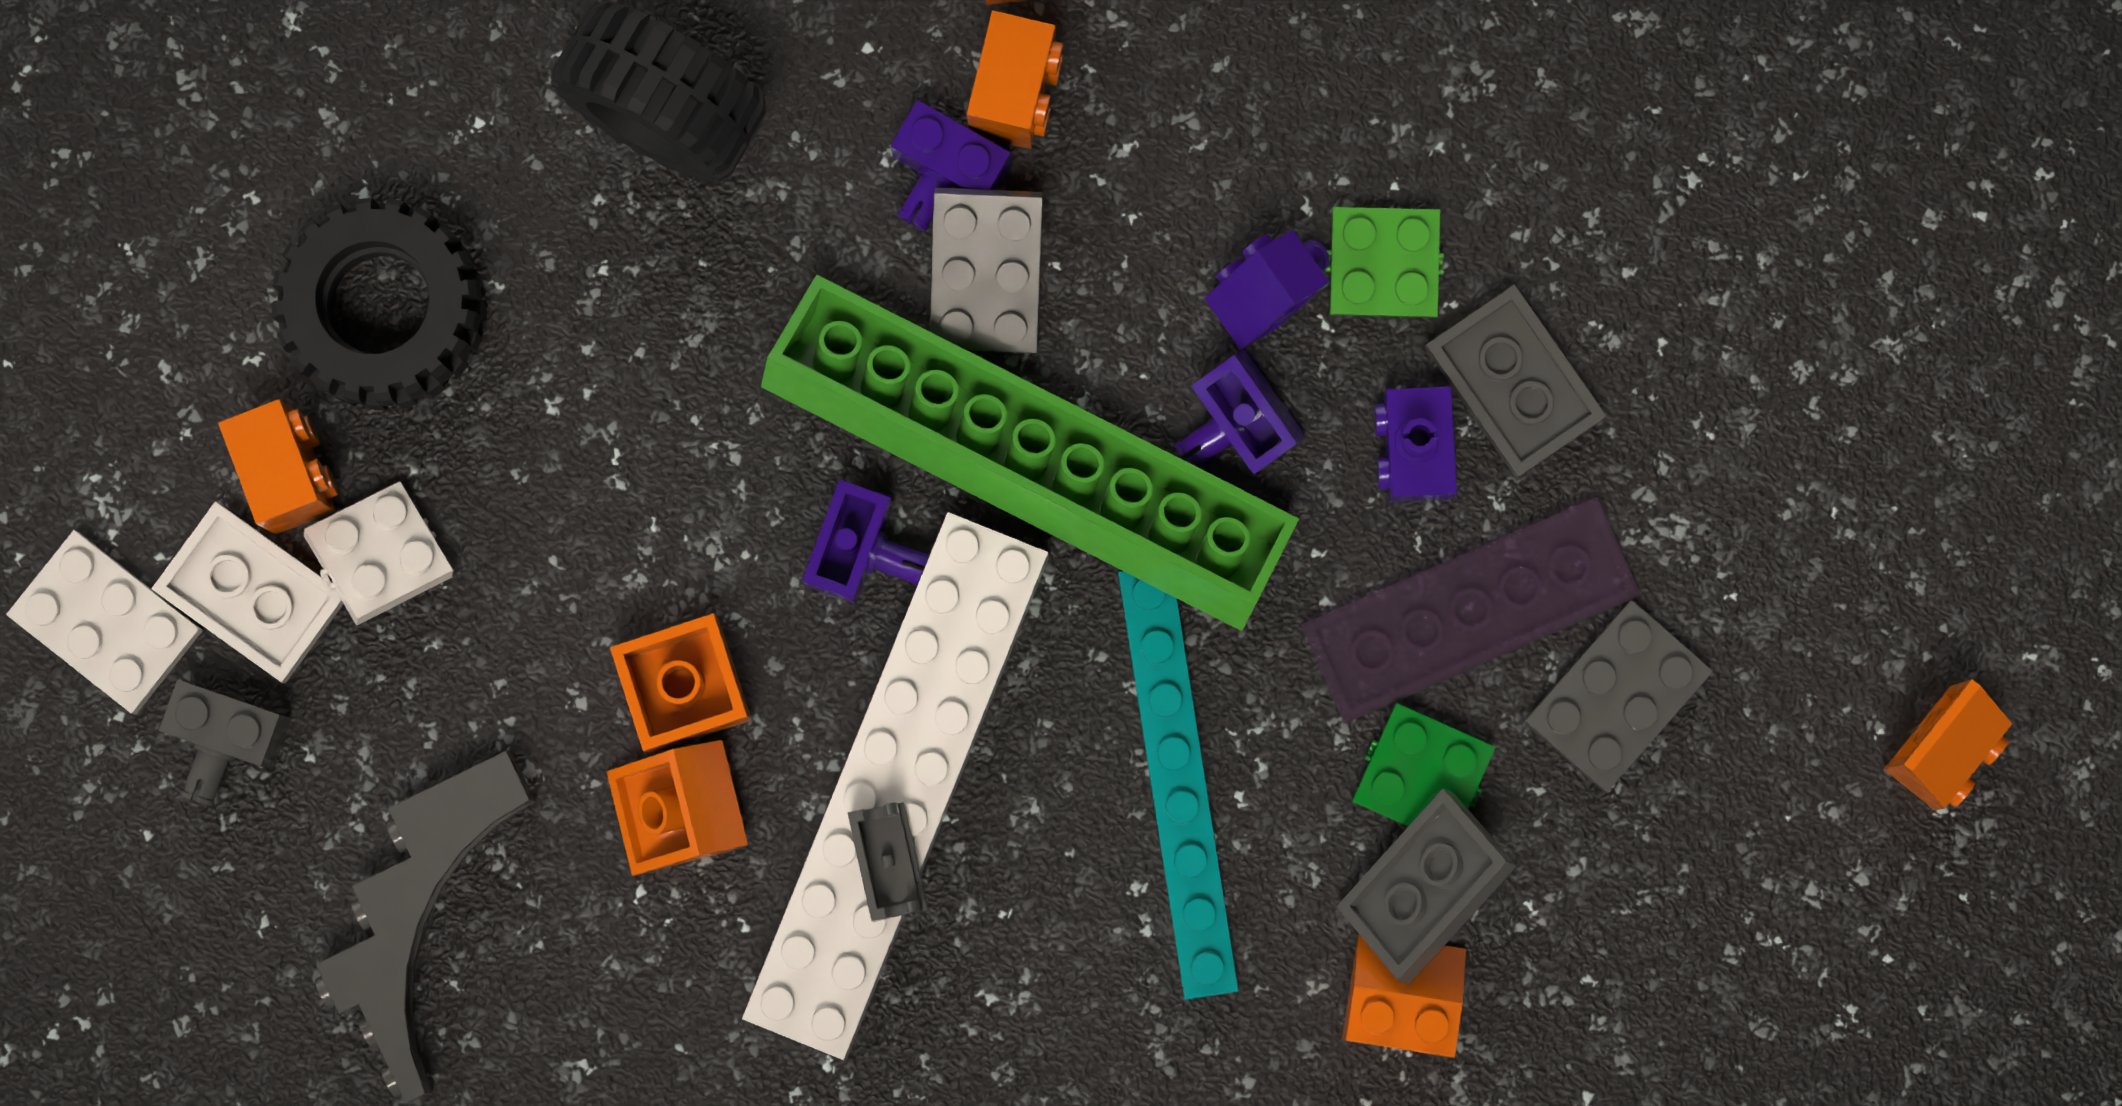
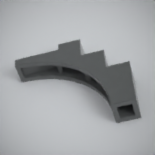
(396, 903)

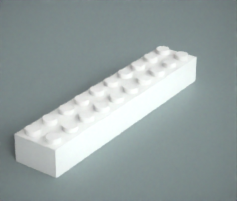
(904, 752)

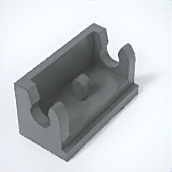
(887, 861)

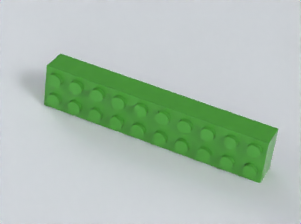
(1028, 452)

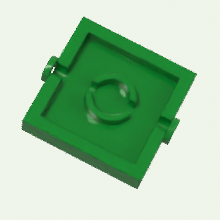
(1416, 762)

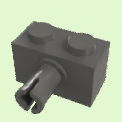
(220, 732)

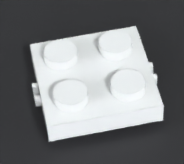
(378, 553)

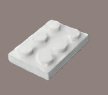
(249, 592)
(104, 622)

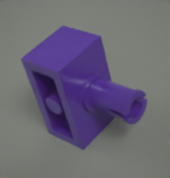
(945, 158)
(1268, 286)
(1243, 414)
(1417, 444)
(855, 545)

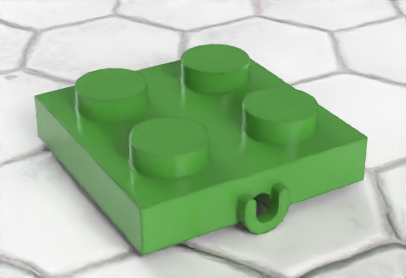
(1384, 262)

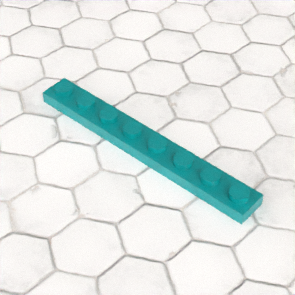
(1178, 789)

